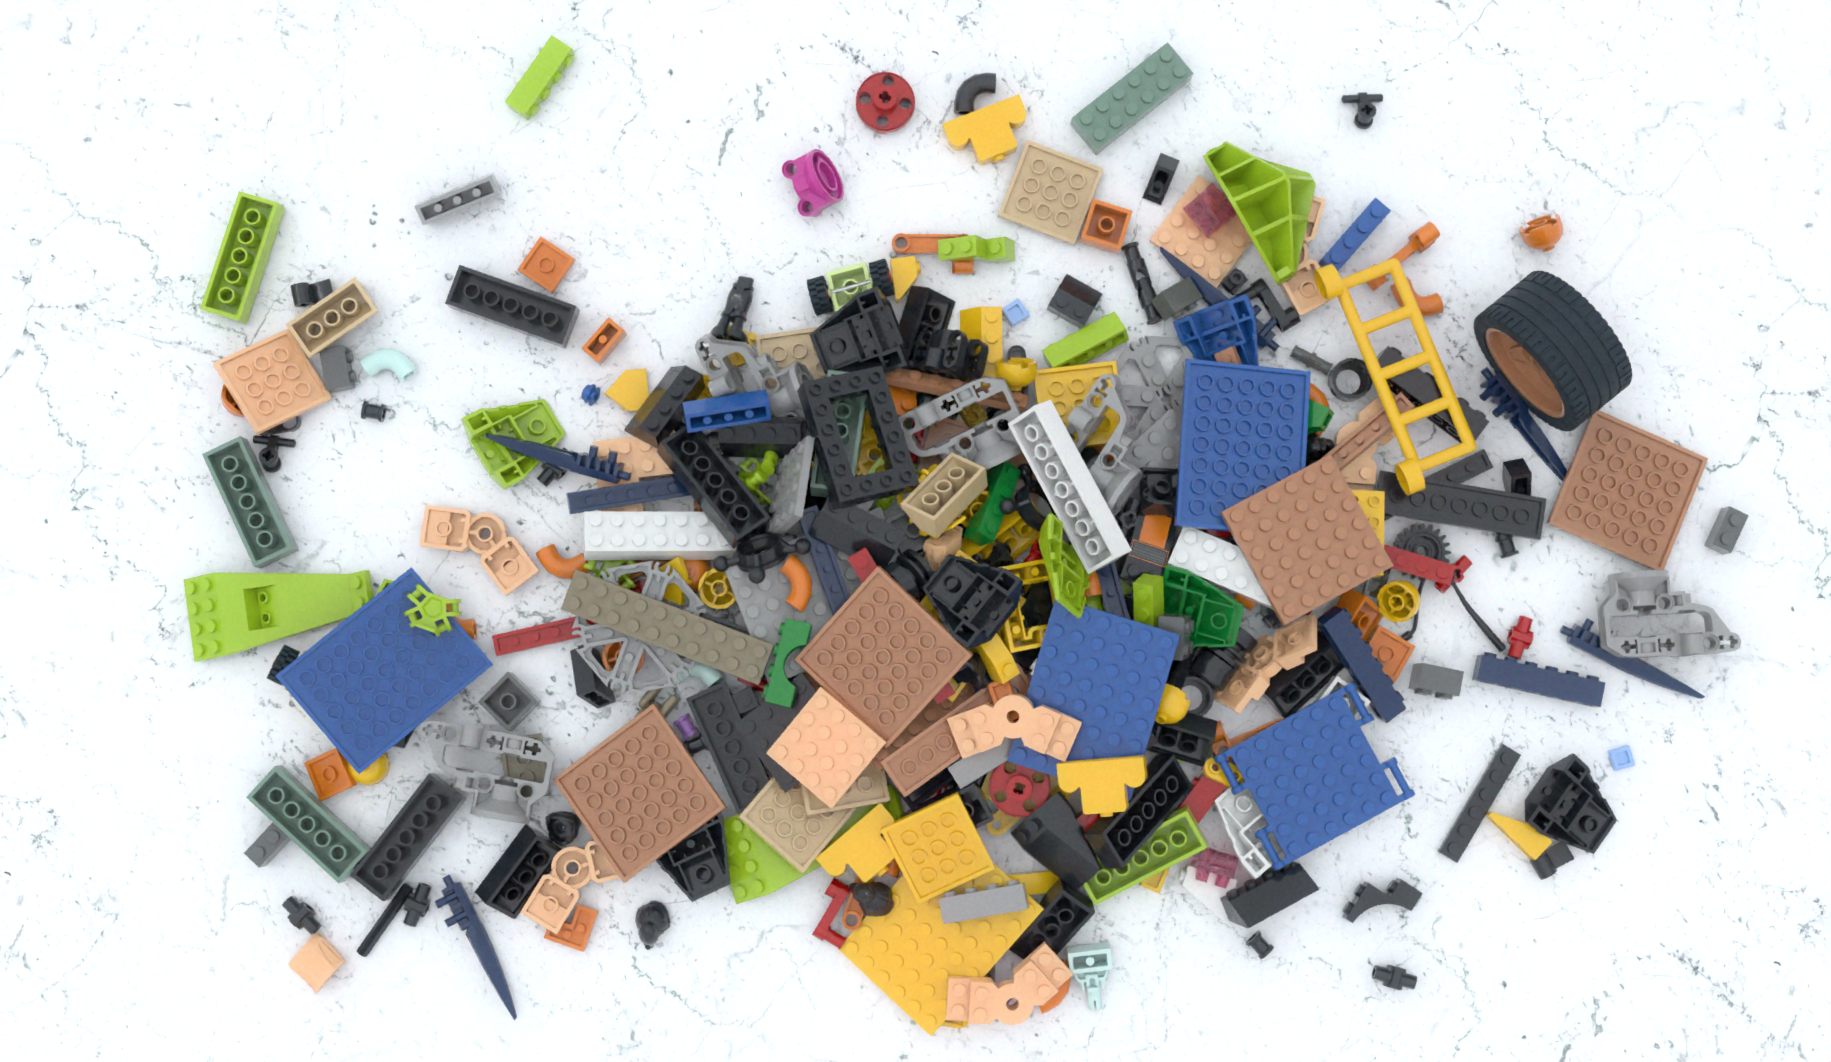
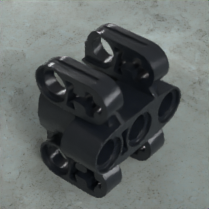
(950, 356)

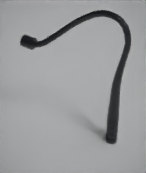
(1478, 620)

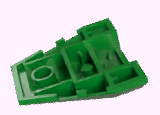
(1214, 612)

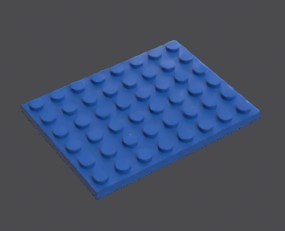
(1237, 436)
(379, 676)
(1106, 676)

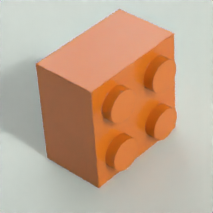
(1105, 226)

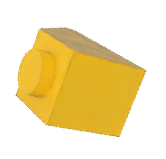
(904, 275)

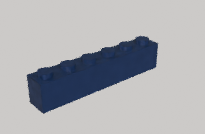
(1361, 664)
(1537, 680)

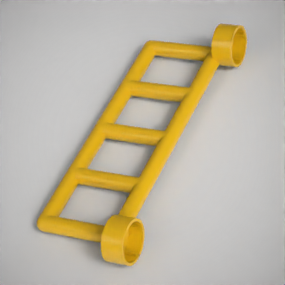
(1408, 471)

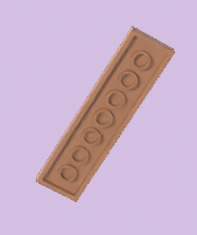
(935, 746)

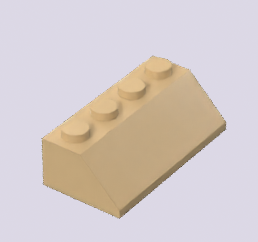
(332, 317)
(945, 494)

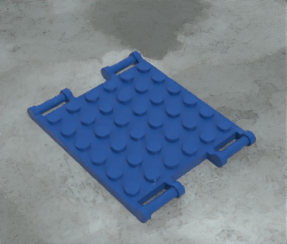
(1314, 776)

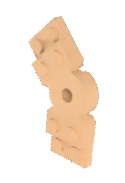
(1302, 288)
(1362, 471)
(460, 530)
(1267, 659)
(1039, 727)
(559, 891)
(1032, 983)

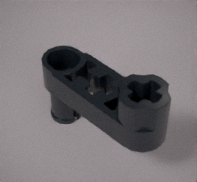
(1285, 318)

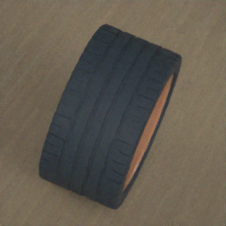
(1553, 350)

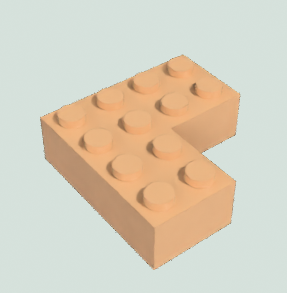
(638, 459)

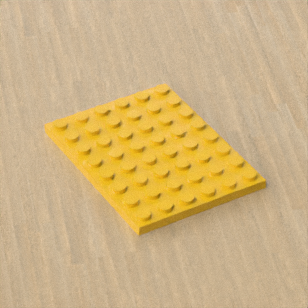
(915, 953)

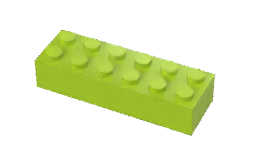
(242, 257)
(1170, 844)

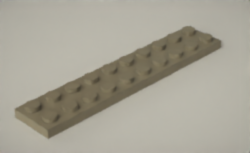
(667, 627)

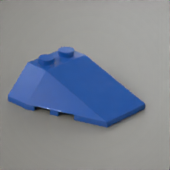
(1219, 328)

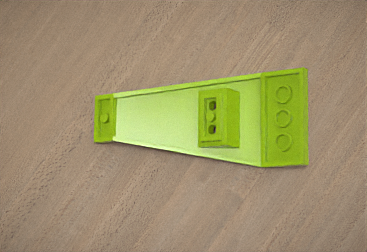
(255, 609)
(760, 870)

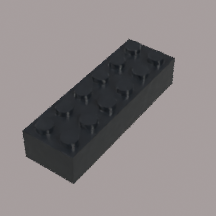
(512, 306)
(1422, 389)
(713, 485)
(733, 756)
(1124, 833)
(408, 837)

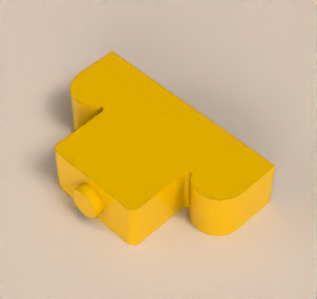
(988, 130)
(1103, 781)
(861, 848)

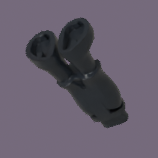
(735, 311)

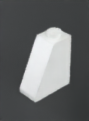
(1205, 892)

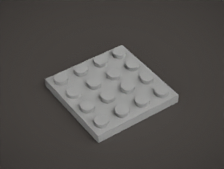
(790, 487)

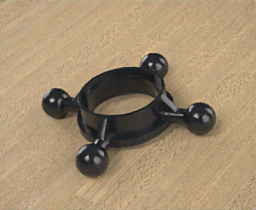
(1022, 500)
(757, 563)

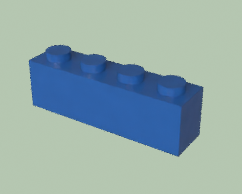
(1355, 235)
(726, 411)

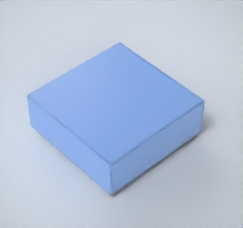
(1015, 312)
(1621, 758)

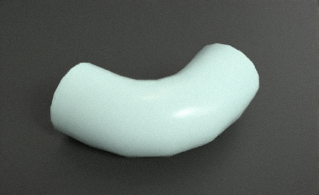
(391, 360)
(707, 674)

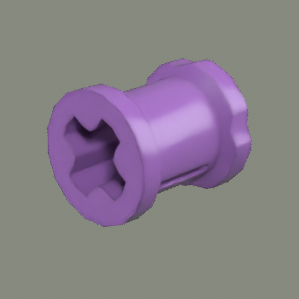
(686, 726)

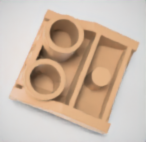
(940, 548)
(316, 961)

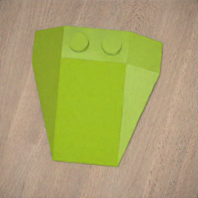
(524, 421)
(1063, 567)

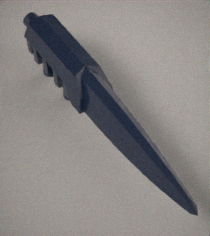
(1212, 296)
(1520, 419)
(571, 461)
(1589, 643)
(467, 918)

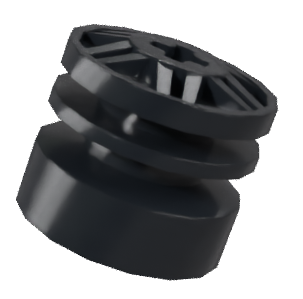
(910, 572)
(1245, 643)

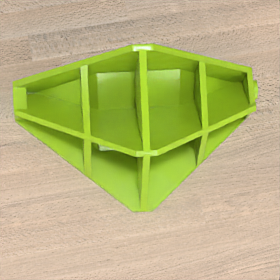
(1270, 203)

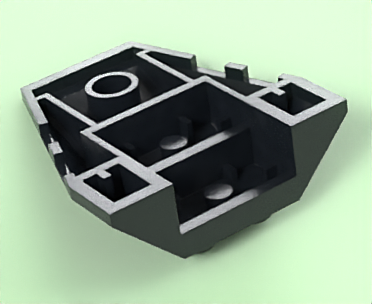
(861, 336)
(973, 598)
(1569, 806)
(1058, 842)
(699, 861)

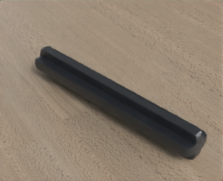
(384, 920)

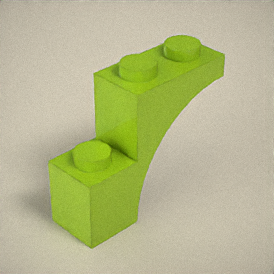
(977, 248)

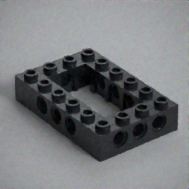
(842, 487)

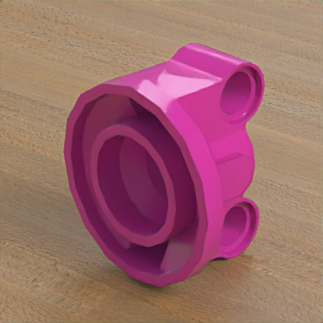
(814, 182)

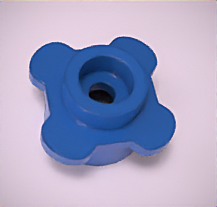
(590, 394)

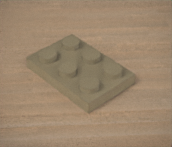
(526, 768)

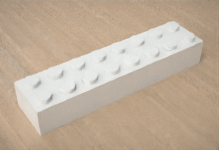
(1069, 486)
(652, 536)

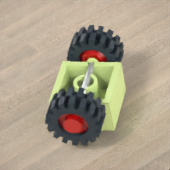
(847, 283)

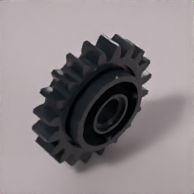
(1424, 538)

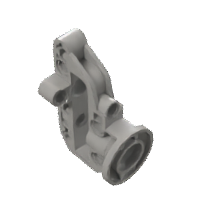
(729, 380)
(988, 442)
(1121, 479)
(1640, 597)
(504, 796)

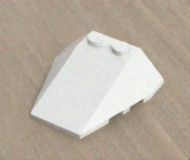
(1241, 820)

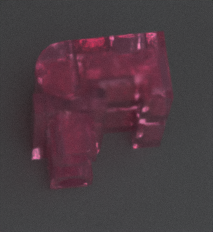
(1201, 211)
(1217, 862)

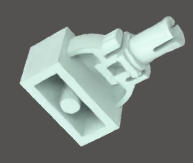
(1090, 965)

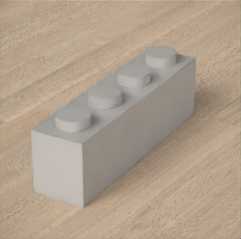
(458, 199)
(975, 766)
(983, 903)

